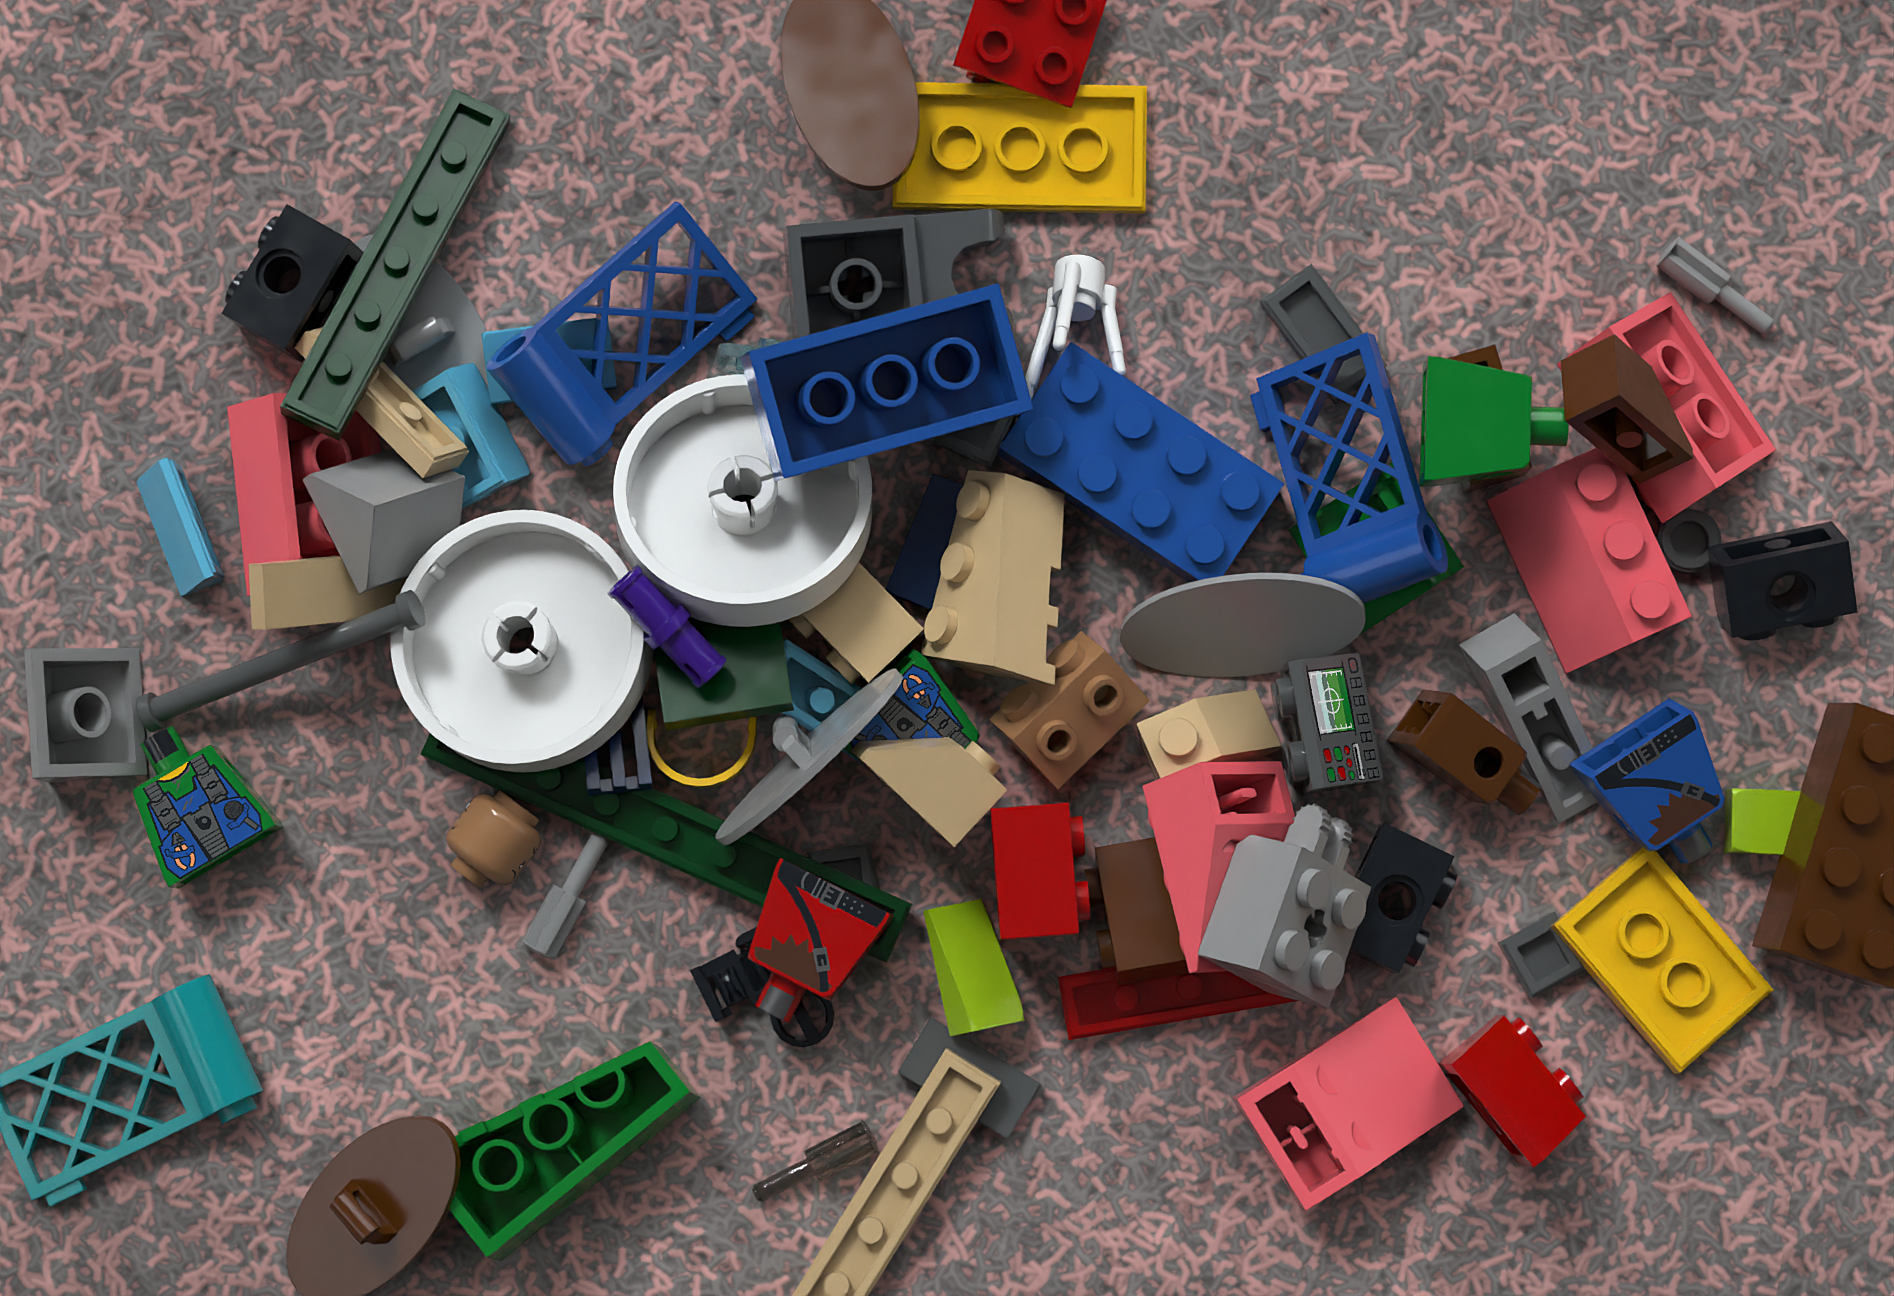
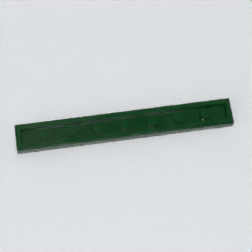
(669, 833)

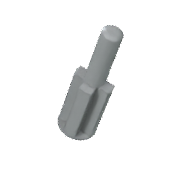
(1709, 282)
(563, 904)

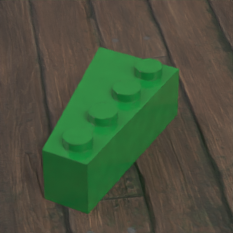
(562, 1145)

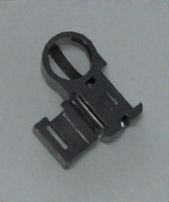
(743, 979)

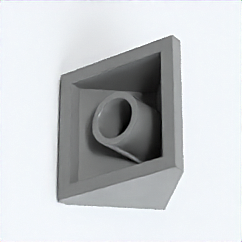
(384, 514)
(84, 713)

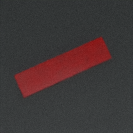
(1098, 1006)

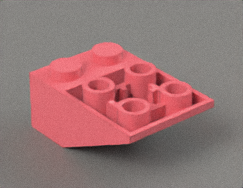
(1199, 822)
(1348, 1103)

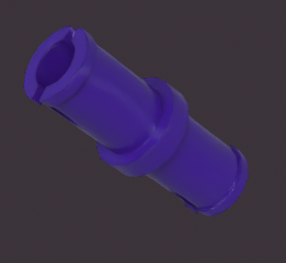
(667, 626)

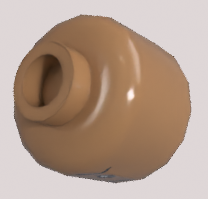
(493, 839)

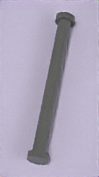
(405, 612)

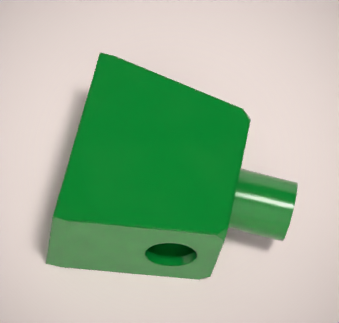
(1480, 423)

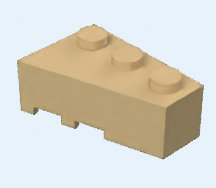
(996, 579)

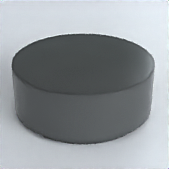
(1686, 540)

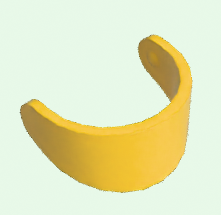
(701, 783)

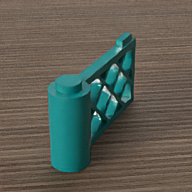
(202, 1062)

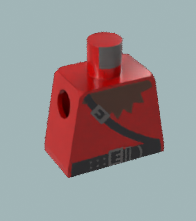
(810, 938)

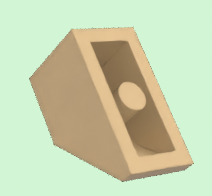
(1208, 730)
(937, 779)

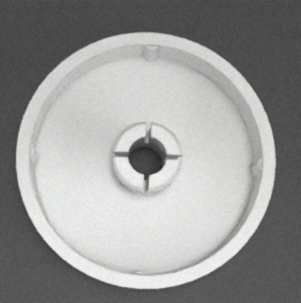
(704, 546)
(523, 706)

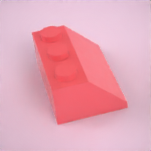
(1706, 403)
(269, 464)
(1588, 558)

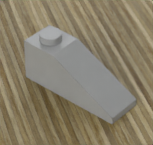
(1532, 710)

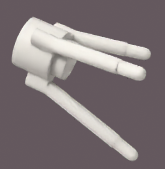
(1075, 297)

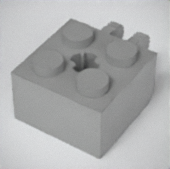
(1289, 910)

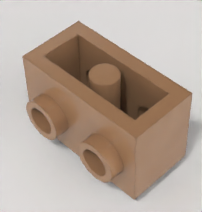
(1069, 721)

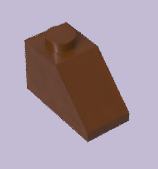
(1623, 409)

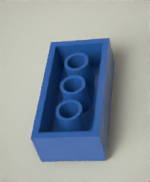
(886, 382)
(1139, 467)

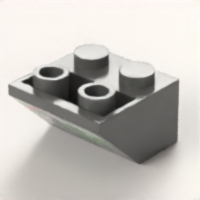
(1327, 723)

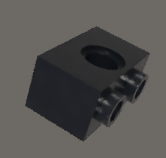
(325, 268)
(1749, 567)
(1424, 873)

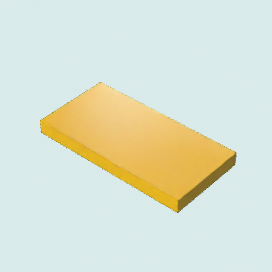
(1026, 153)

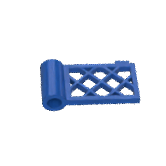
(557, 388)
(1390, 546)

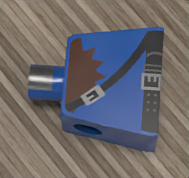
(1656, 781)

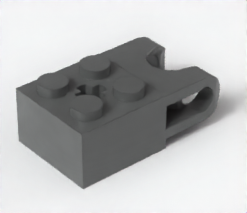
(900, 256)

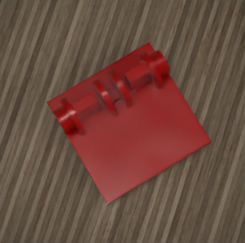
(1030, 44)

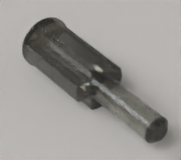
(822, 1160)

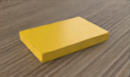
(1662, 958)

